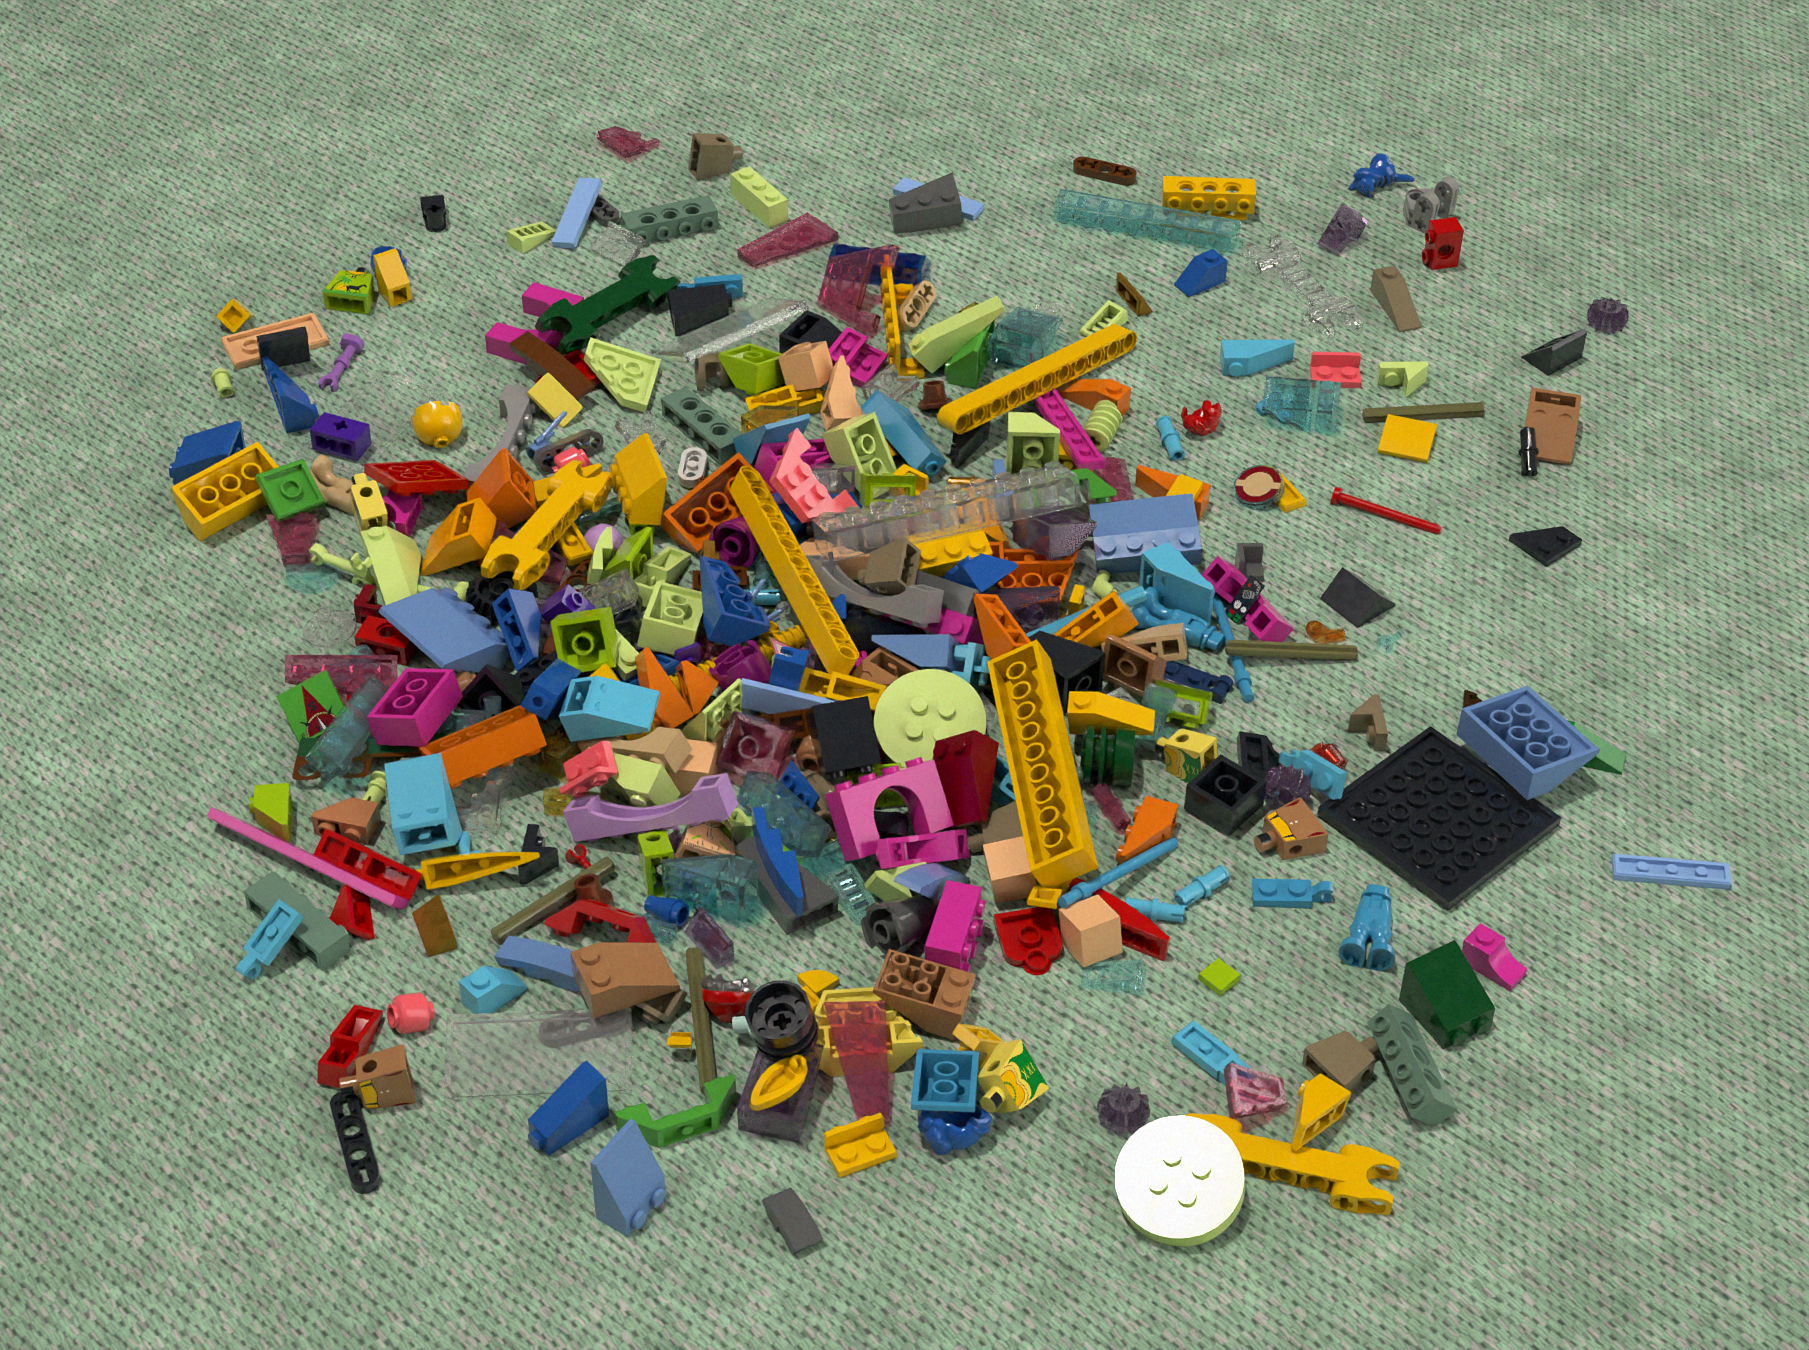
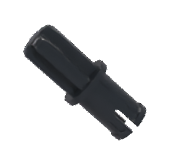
(1528, 451)

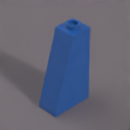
(550, 689)

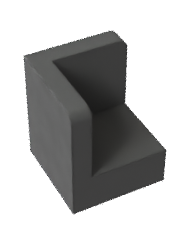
(1249, 560)

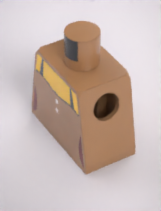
(1292, 832)
(381, 1079)

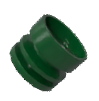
(1108, 755)

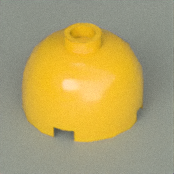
(437, 423)

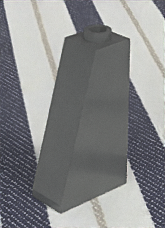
(818, 899)

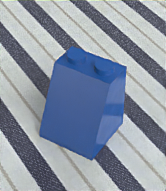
(206, 449)

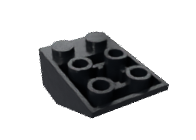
(808, 328)

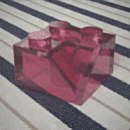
(754, 745)

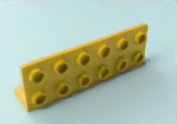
(892, 296)

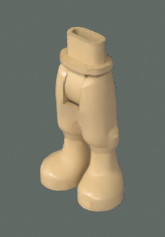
(337, 490)

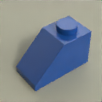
(1202, 273)

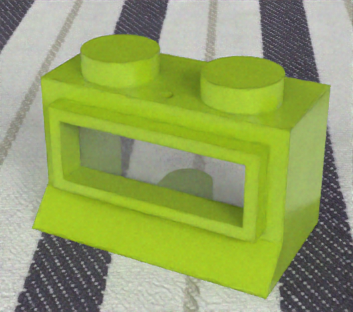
(885, 487)
(1190, 705)

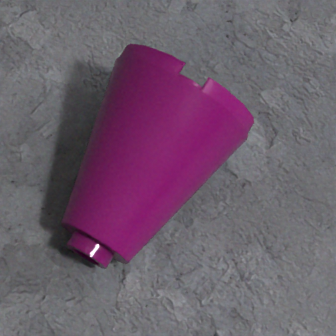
(735, 542)

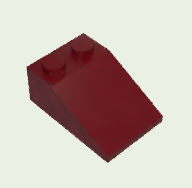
(966, 774)

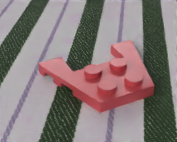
(800, 487)

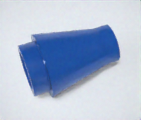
(667, 909)

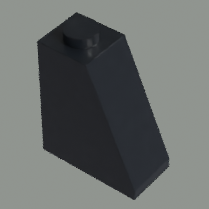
(697, 307)

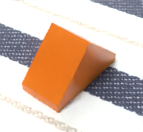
(694, 685)

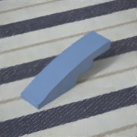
(929, 879)
(539, 960)

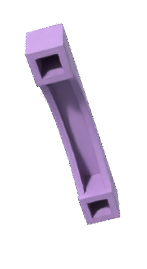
(594, 818)

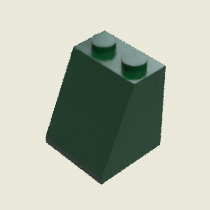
(1446, 996)

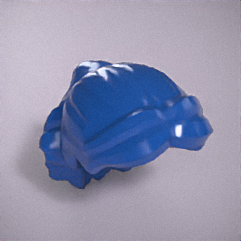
(953, 1130)

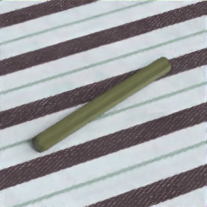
(700, 1017)

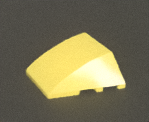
(900, 1038)

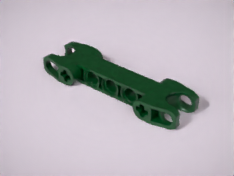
(581, 320)

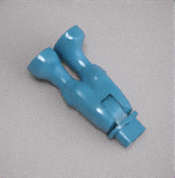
(1197, 631)
(1373, 922)

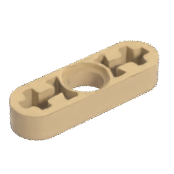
(923, 304)

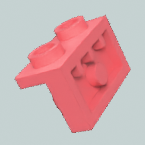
(1336, 367)
(589, 769)

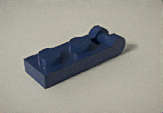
(1194, 678)

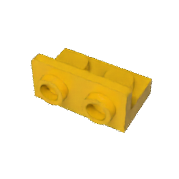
(858, 1145)

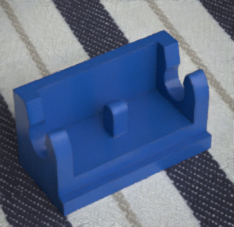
(788, 670)

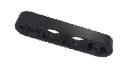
(354, 1142)

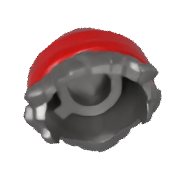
(726, 997)

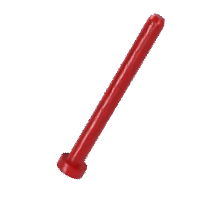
(1382, 511)

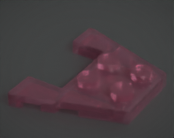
(847, 282)

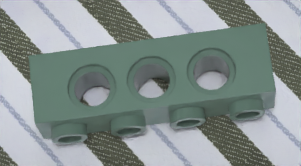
(672, 219)
(700, 424)
(1411, 1065)

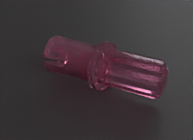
(1111, 806)

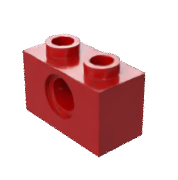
(1443, 243)
(385, 639)

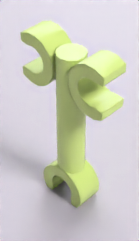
(354, 566)

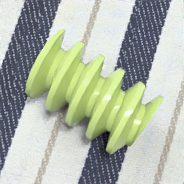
(1103, 424)

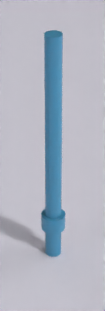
(1241, 677)
(1084, 890)

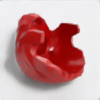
(1202, 420)

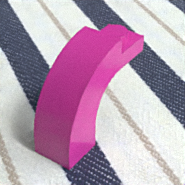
(922, 848)

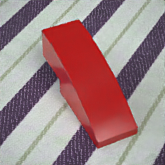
(348, 1043)

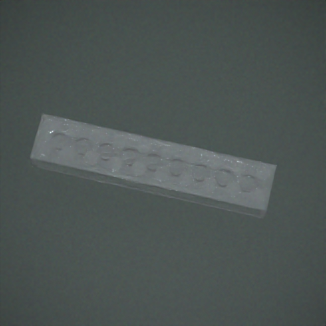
(946, 511)

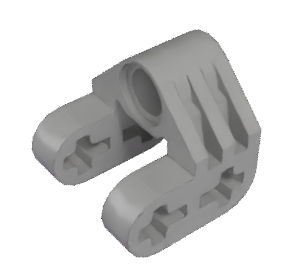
(1427, 204)

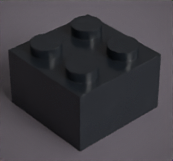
(1225, 795)

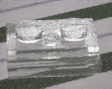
(618, 244)

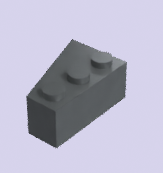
(927, 206)

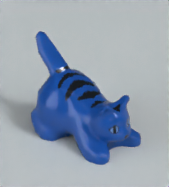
(1379, 174)

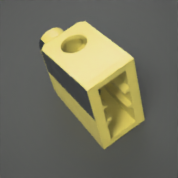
(367, 503)

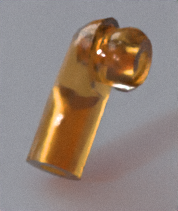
(1323, 634)

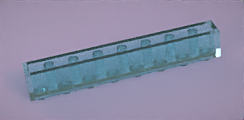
(1147, 221)

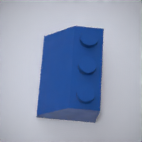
(980, 572)

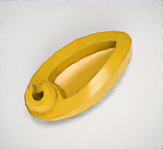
(778, 1082)

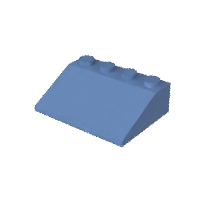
(1141, 524)
(448, 630)
(1525, 741)

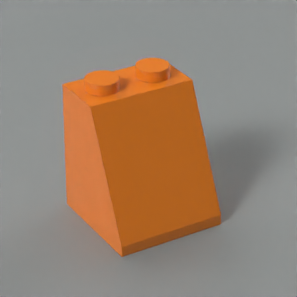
(505, 490)

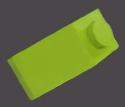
(273, 808)

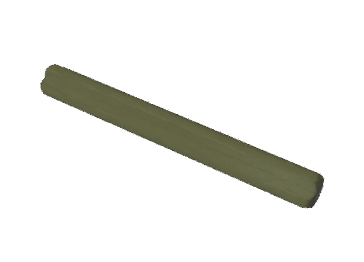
(1424, 412)
(1290, 650)
(548, 902)

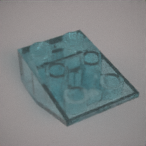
(1022, 337)
(1303, 403)
(718, 883)

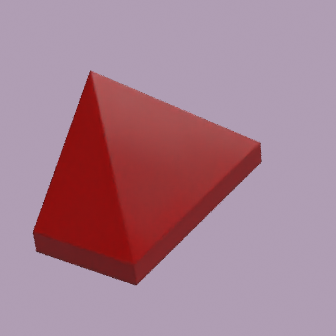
(353, 913)

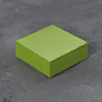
(1219, 977)

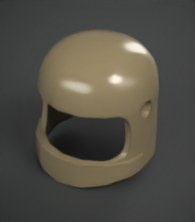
(709, 367)

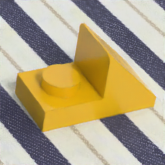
(977, 1039)

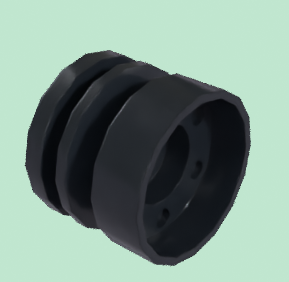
(779, 1007)

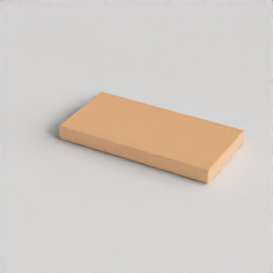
(243, 346)

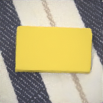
(554, 399)

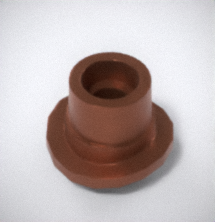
(934, 395)
(589, 887)

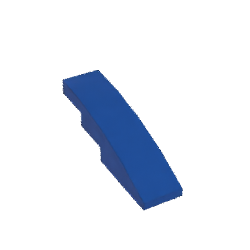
(779, 864)

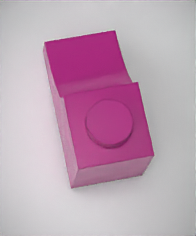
(403, 510)
(1491, 957)

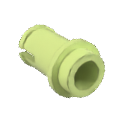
(221, 378)

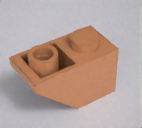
(351, 818)

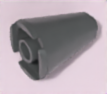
(898, 922)

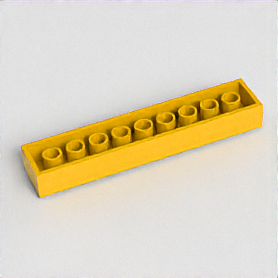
(1041, 766)

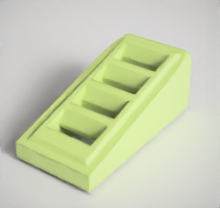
(526, 238)
(1110, 309)

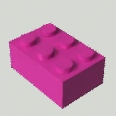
(414, 707)
(956, 926)

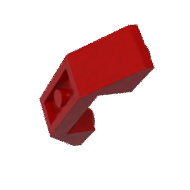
(572, 919)

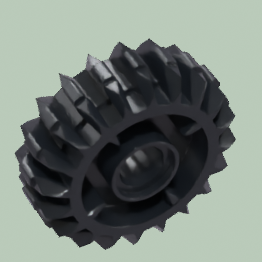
(485, 591)

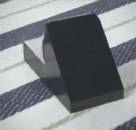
(546, 862)

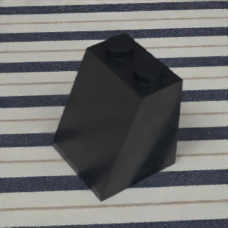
(1074, 665)
(843, 737)

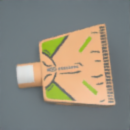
(705, 840)

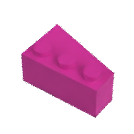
(772, 452)

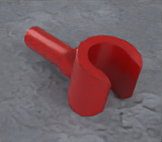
(573, 859)

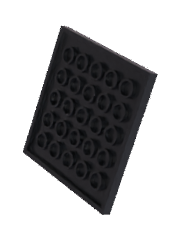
(1439, 817)

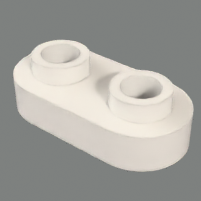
(692, 467)

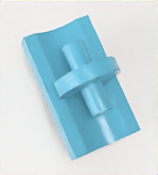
(975, 665)

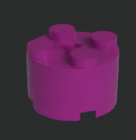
(741, 663)

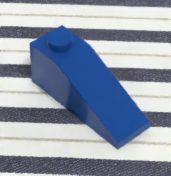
(520, 625)

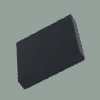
(284, 347)

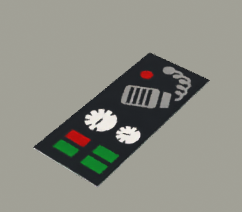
(1244, 599)

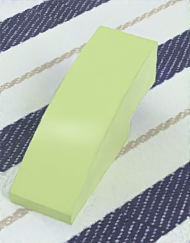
(662, 567)

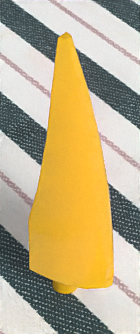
(466, 867)

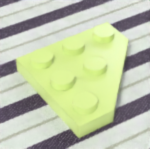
(623, 372)

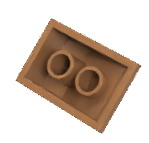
(621, 975)

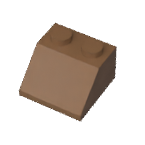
(1131, 665)

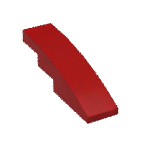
(368, 864)
(1136, 929)

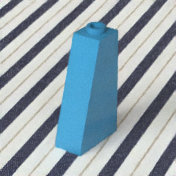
(905, 433)

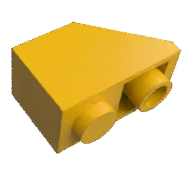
(392, 278)

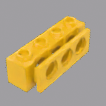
(1217, 202)

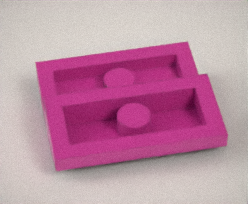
(859, 356)

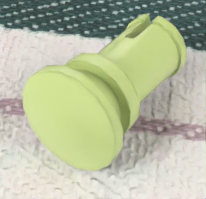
(376, 787)

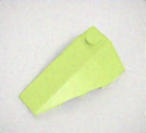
(947, 337)
(394, 562)

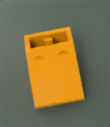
(460, 537)

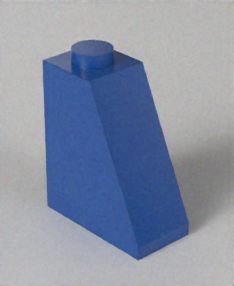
(570, 1110)

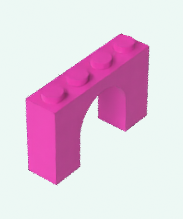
(535, 302)
(854, 805)

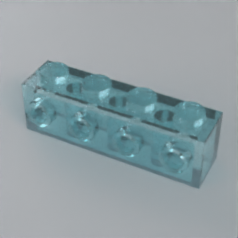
(347, 732)
(798, 824)

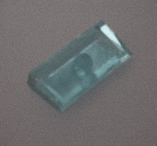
(831, 859)

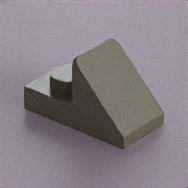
(1370, 719)

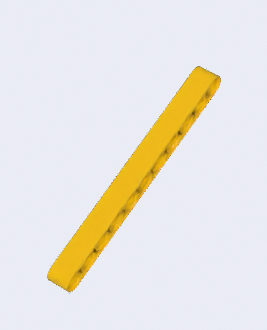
(1036, 379)
(794, 572)

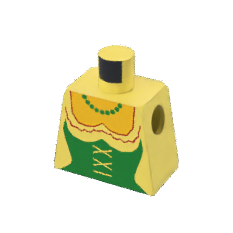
(1187, 753)
(1010, 1079)

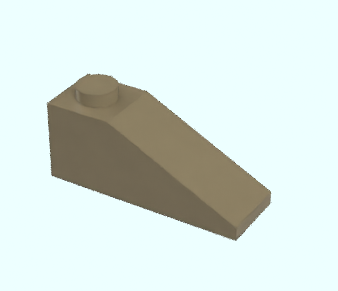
(1395, 299)

